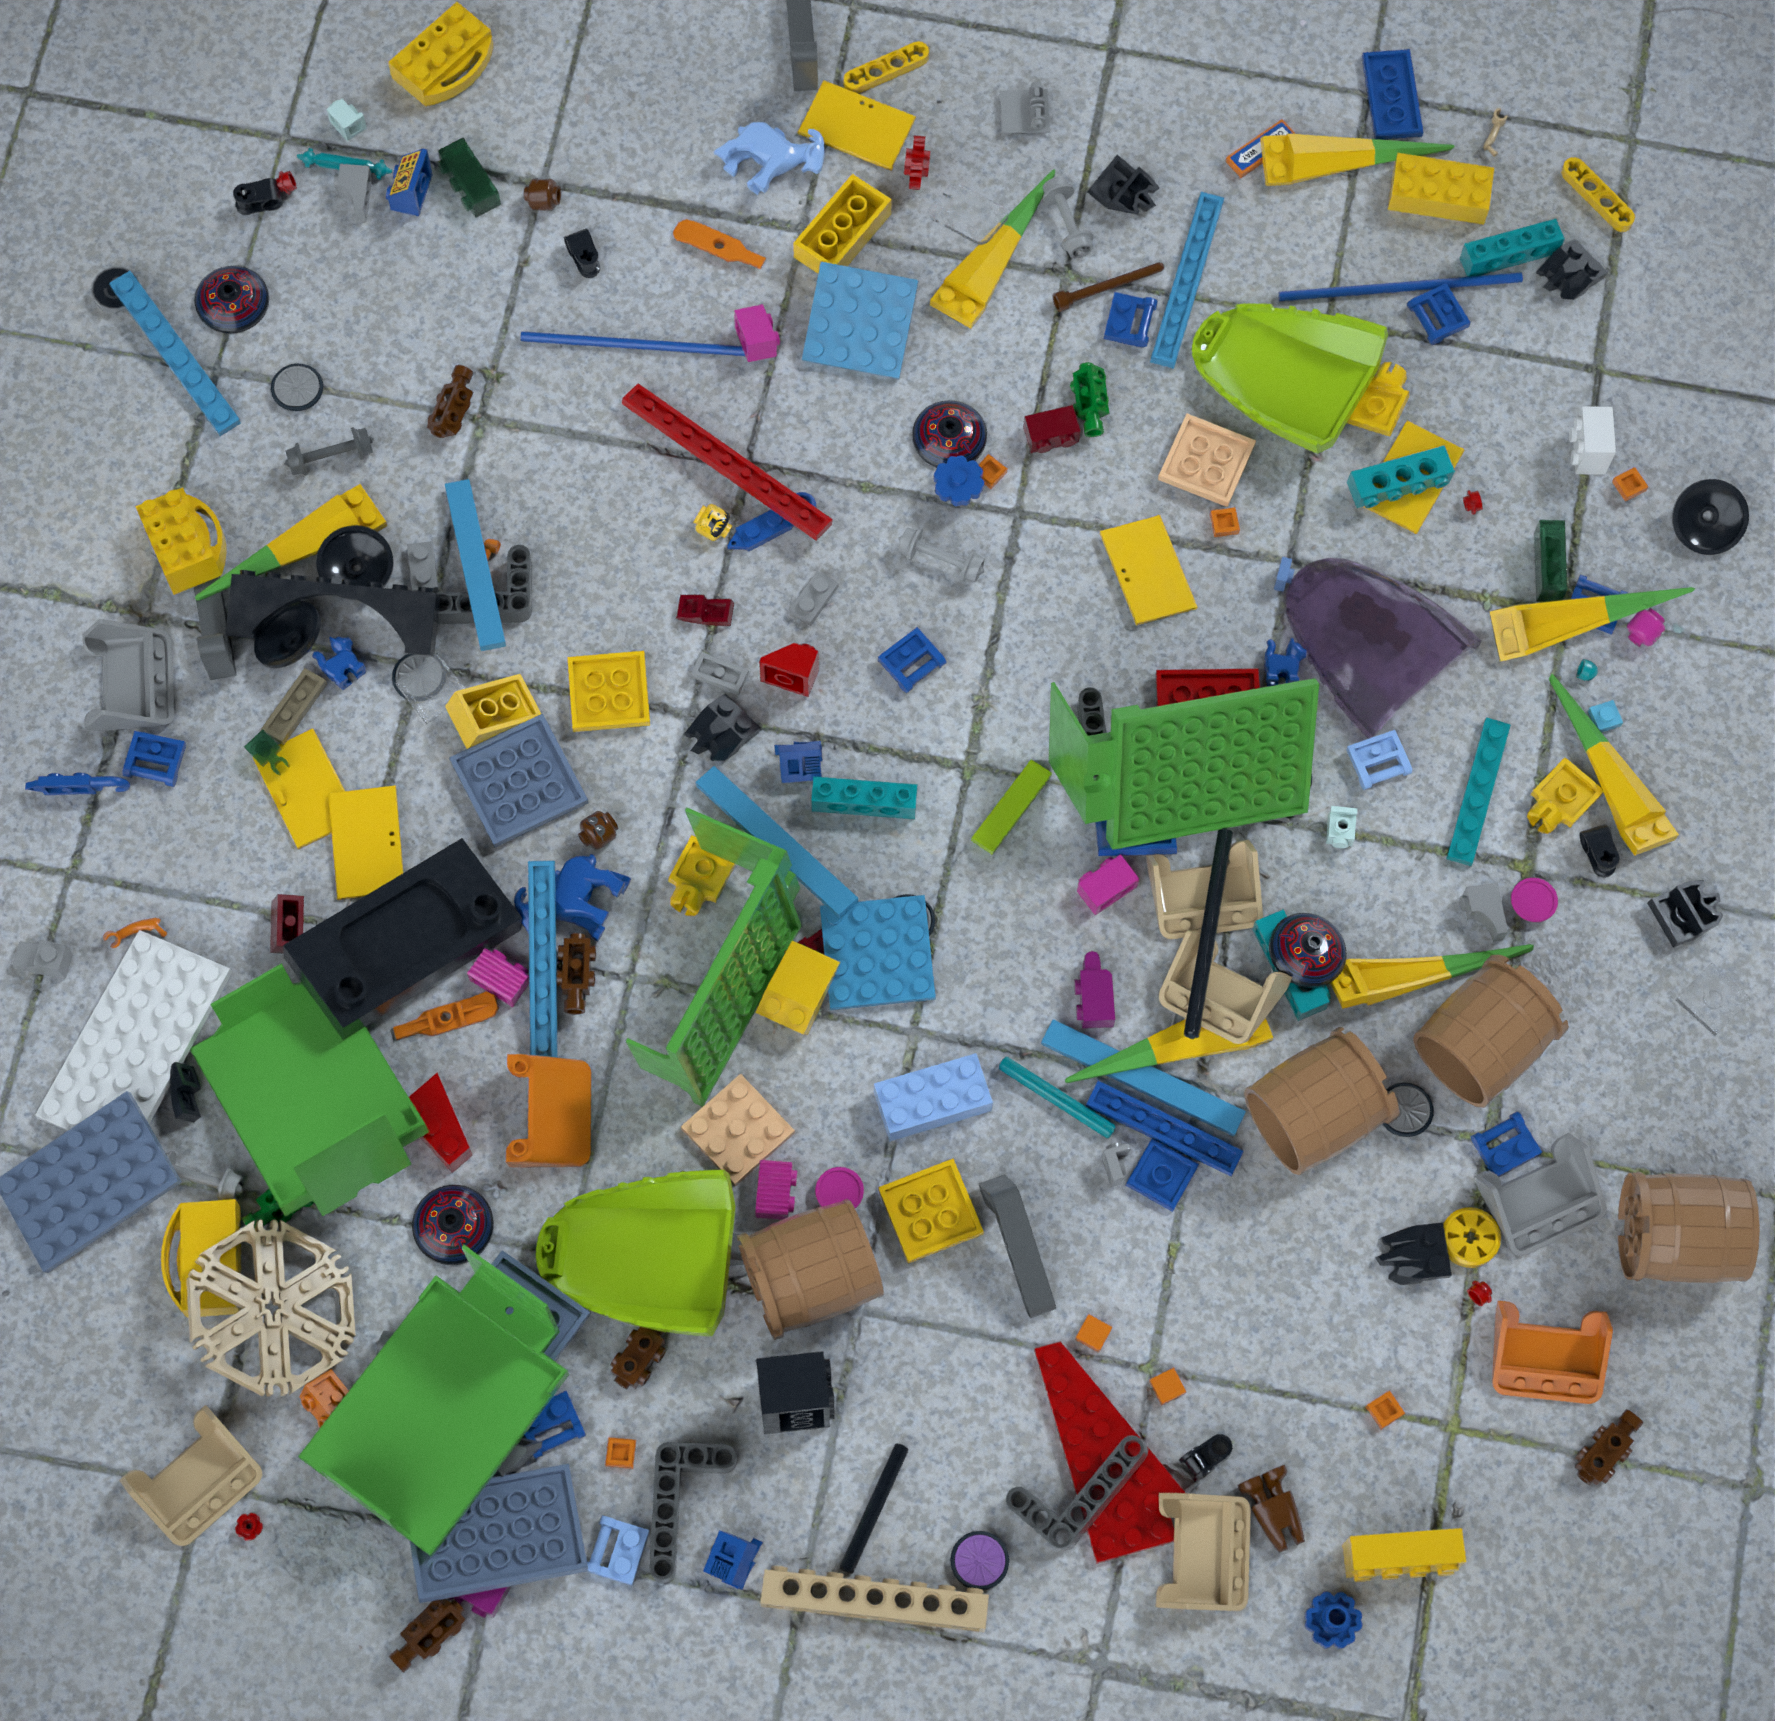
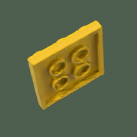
(608, 691)
(930, 1210)

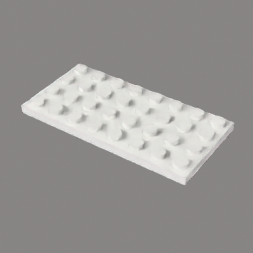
(136, 1031)

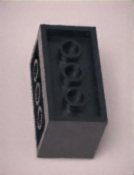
(795, 1392)

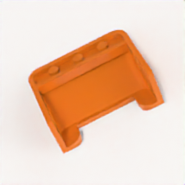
(556, 1112)
(1550, 1359)

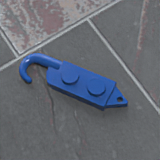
(763, 528)
(75, 785)

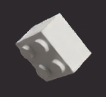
(1593, 440)

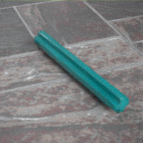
(1057, 1097)

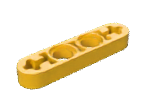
(888, 71)
(1602, 191)

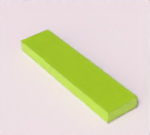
(1011, 807)

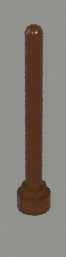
(1063, 300)

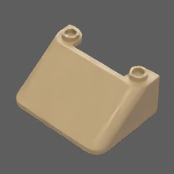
(1182, 893)
(1232, 1002)
(197, 1483)
(1208, 1552)

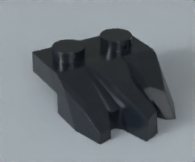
(1124, 188)
(1571, 270)
(721, 729)
(1686, 912)
(1417, 1254)

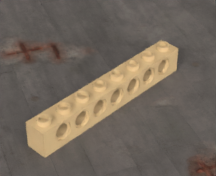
(972, 1620)

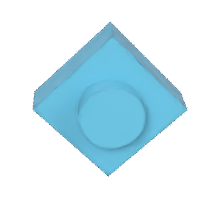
(1605, 716)

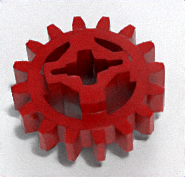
(917, 162)

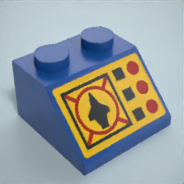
(410, 183)

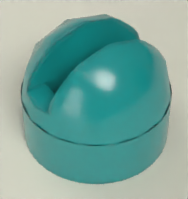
(1587, 670)

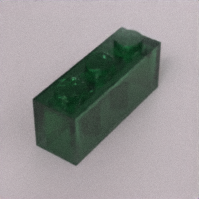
(468, 178)
(1550, 560)

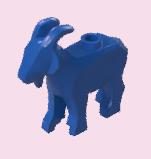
(573, 892)

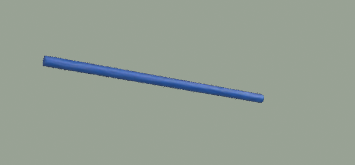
(1399, 287)
(632, 343)

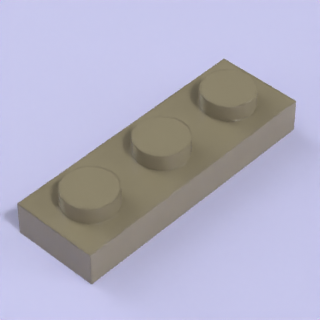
(294, 706)

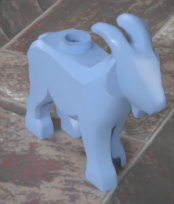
(771, 151)

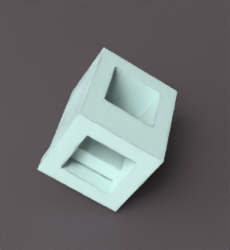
(346, 119)
(1338, 817)

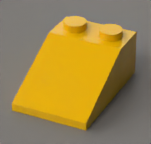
(491, 709)
(798, 988)

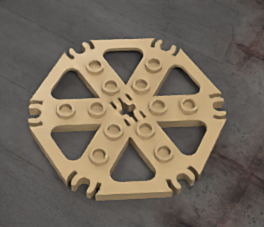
(287, 1319)

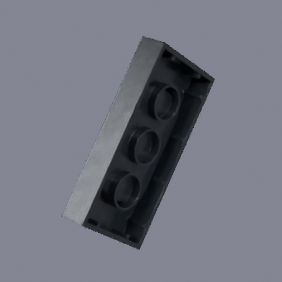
(402, 938)

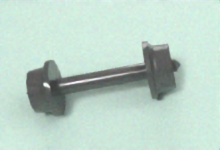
(297, 460)

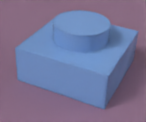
(1284, 575)

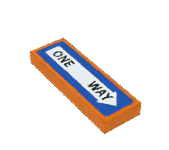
(1250, 155)

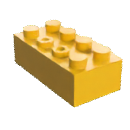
(442, 55)
(183, 539)
(200, 1228)

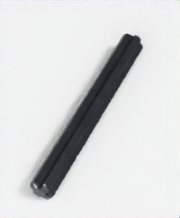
(874, 1508)

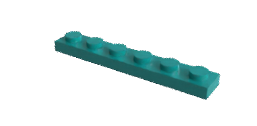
(1478, 791)

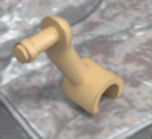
(1497, 123)

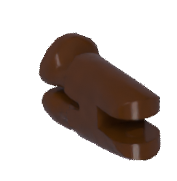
(1277, 1511)

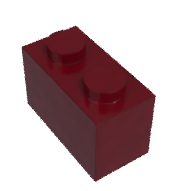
(1051, 429)
(286, 920)

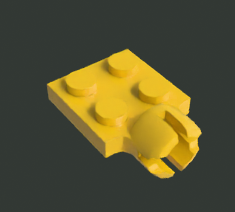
(1382, 401)
(1562, 797)
(698, 878)

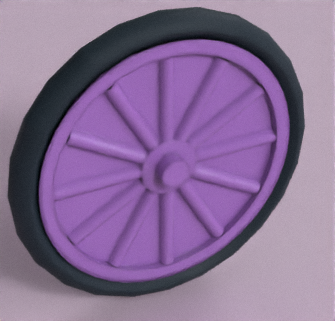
(979, 1560)

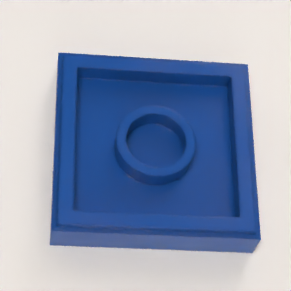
(1162, 1175)

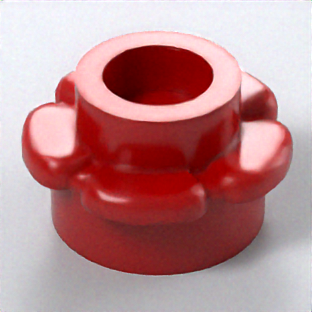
(286, 182)
(1473, 502)
(1480, 1293)
(254, 1531)

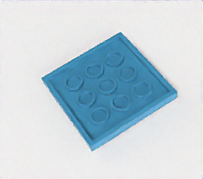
(860, 320)
(880, 953)

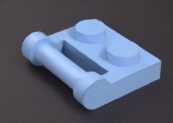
(1375, 752)
(626, 1552)

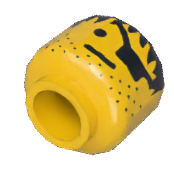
(712, 522)

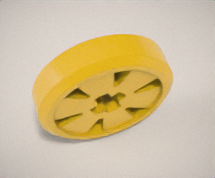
(1483, 1227)

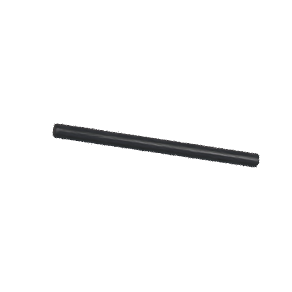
(1208, 934)

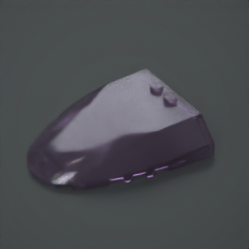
(1371, 637)

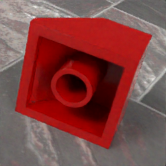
(791, 668)

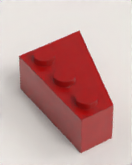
(445, 1132)

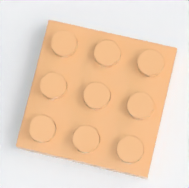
(1207, 460)
(737, 1129)

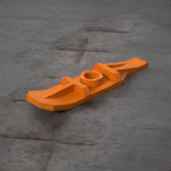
(706, 239)
(462, 1013)

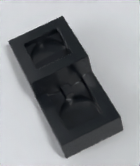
(182, 1090)

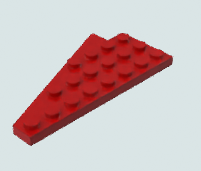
(1088, 1434)

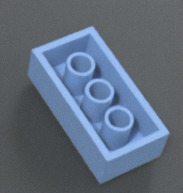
(933, 1097)

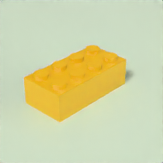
(1441, 188)
(843, 225)
(1404, 1553)

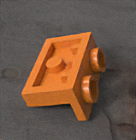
(323, 1395)

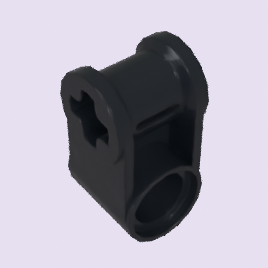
(259, 196)
(584, 254)
(1599, 846)
(1205, 1457)

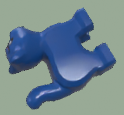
(342, 663)
(1281, 665)

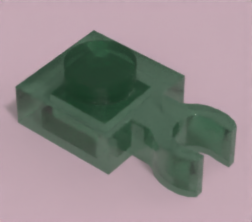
(264, 750)

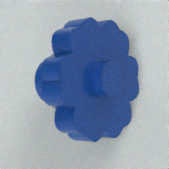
(958, 480)
(1333, 1620)

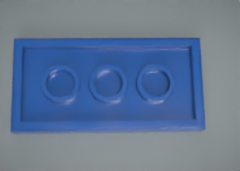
(1392, 94)

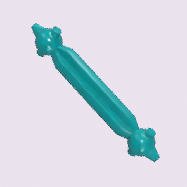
(333, 162)

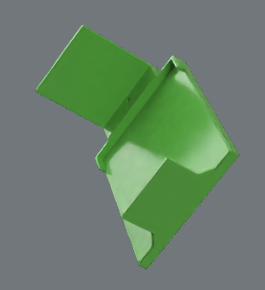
(1189, 762)
(739, 971)
(305, 1102)
(442, 1404)

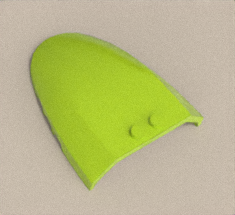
(1290, 367)
(646, 1251)

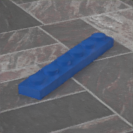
(1164, 1128)

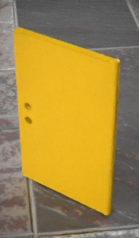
(857, 128)
(1413, 509)
(1152, 575)
(303, 787)
(362, 840)

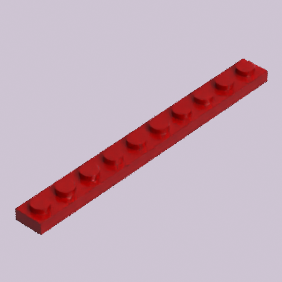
(727, 462)

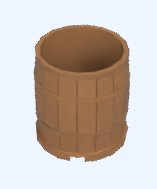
(1490, 1031)
(1321, 1101)
(1688, 1228)
(811, 1267)

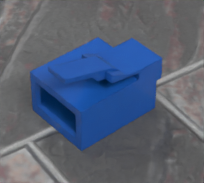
(799, 761)
(732, 1559)

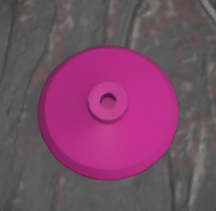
(1534, 899)
(837, 1185)

